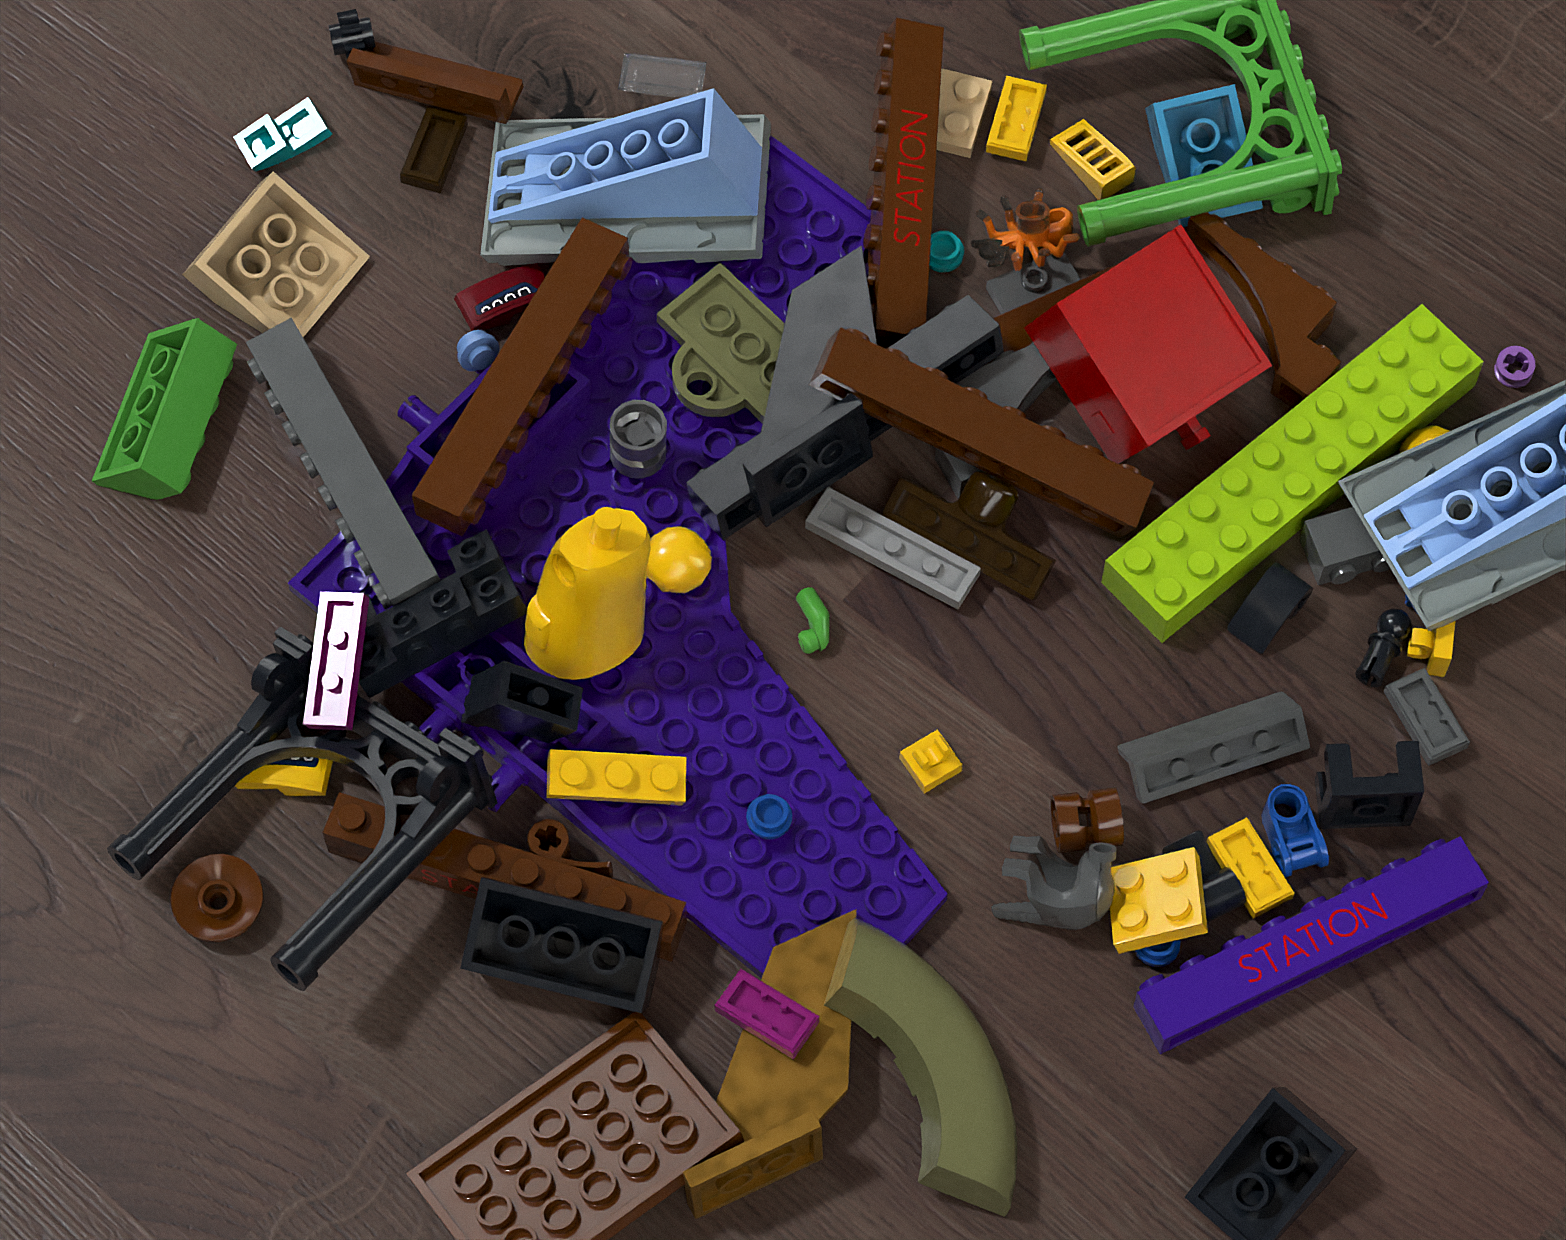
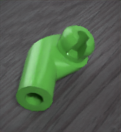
(818, 618)

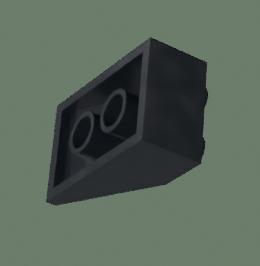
(1271, 1169)

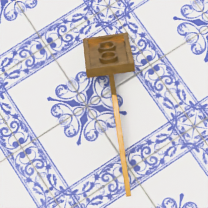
(771, 1095)

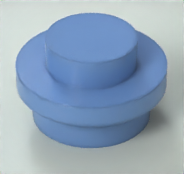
(477, 350)

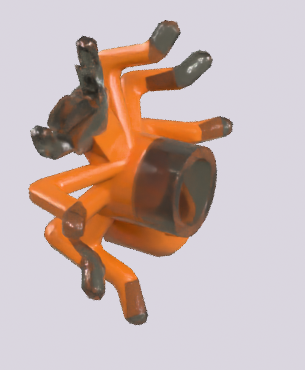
(1033, 228)

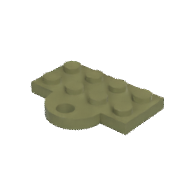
(725, 341)

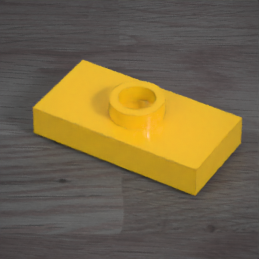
(1016, 118)
(1253, 865)

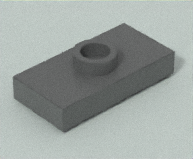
(1031, 282)
(1426, 716)

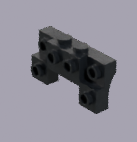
(440, 617)

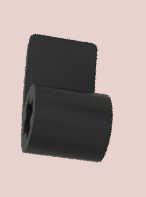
(1268, 606)
(1220, 886)

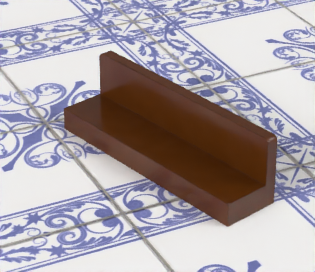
(435, 81)

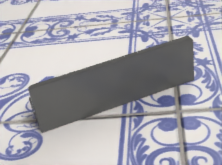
(1215, 746)

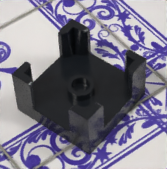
(1368, 801)

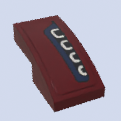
(499, 297)

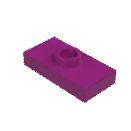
(767, 1013)

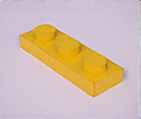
(616, 777)

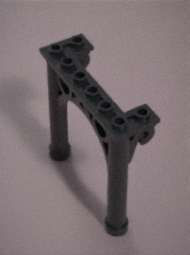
(448, 784)

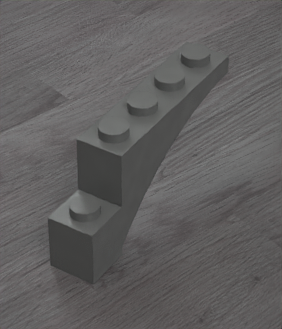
(1008, 380)

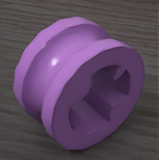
(1510, 355)

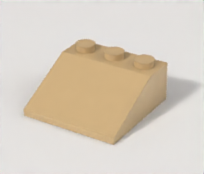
(276, 260)

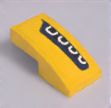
(291, 776)

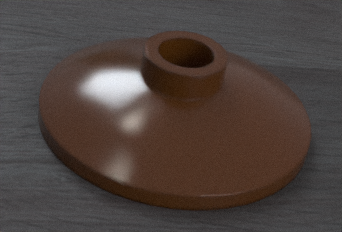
(215, 878)

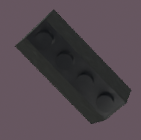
(563, 945)

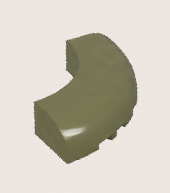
(944, 1060)

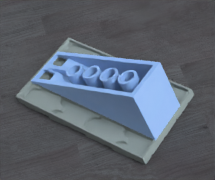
(668, 177)
(1472, 508)

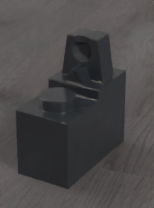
(522, 702)

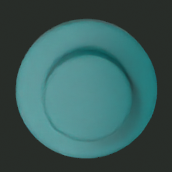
(945, 251)

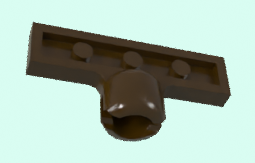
(973, 529)

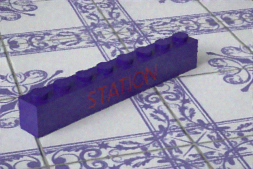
(1309, 944)

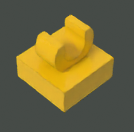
(1435, 646)
(930, 761)

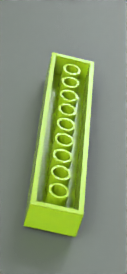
(1290, 473)

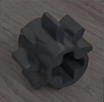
(351, 33)

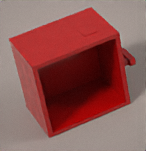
(1148, 347)

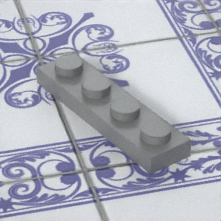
(892, 548)

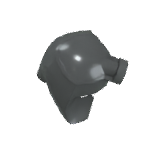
(1072, 894)

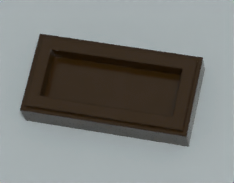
(433, 149)

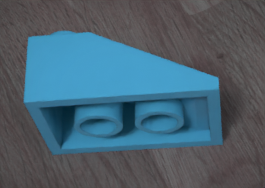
(1198, 136)

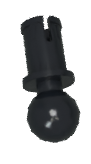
(1384, 645)

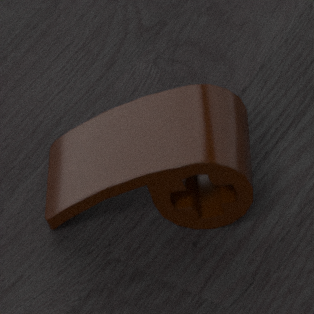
(553, 831)

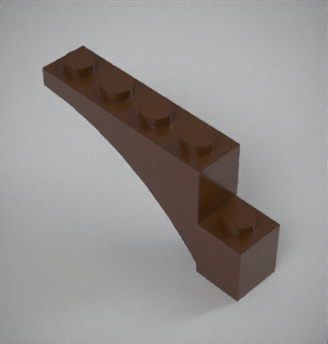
(1283, 304)

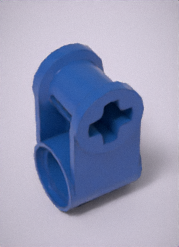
(1296, 839)

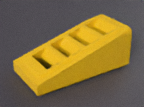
(1100, 185)

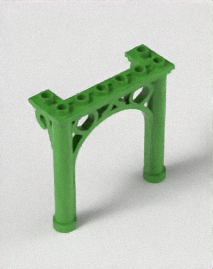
(1285, 179)

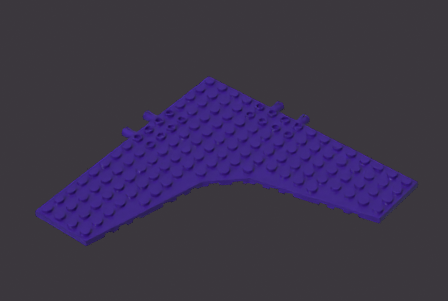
(696, 677)

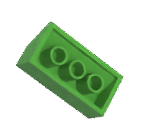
(166, 411)

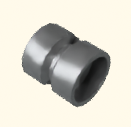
(638, 438)

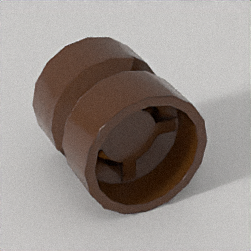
(1102, 817)

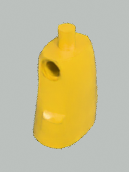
(590, 597)

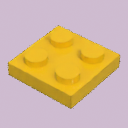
(1157, 900)

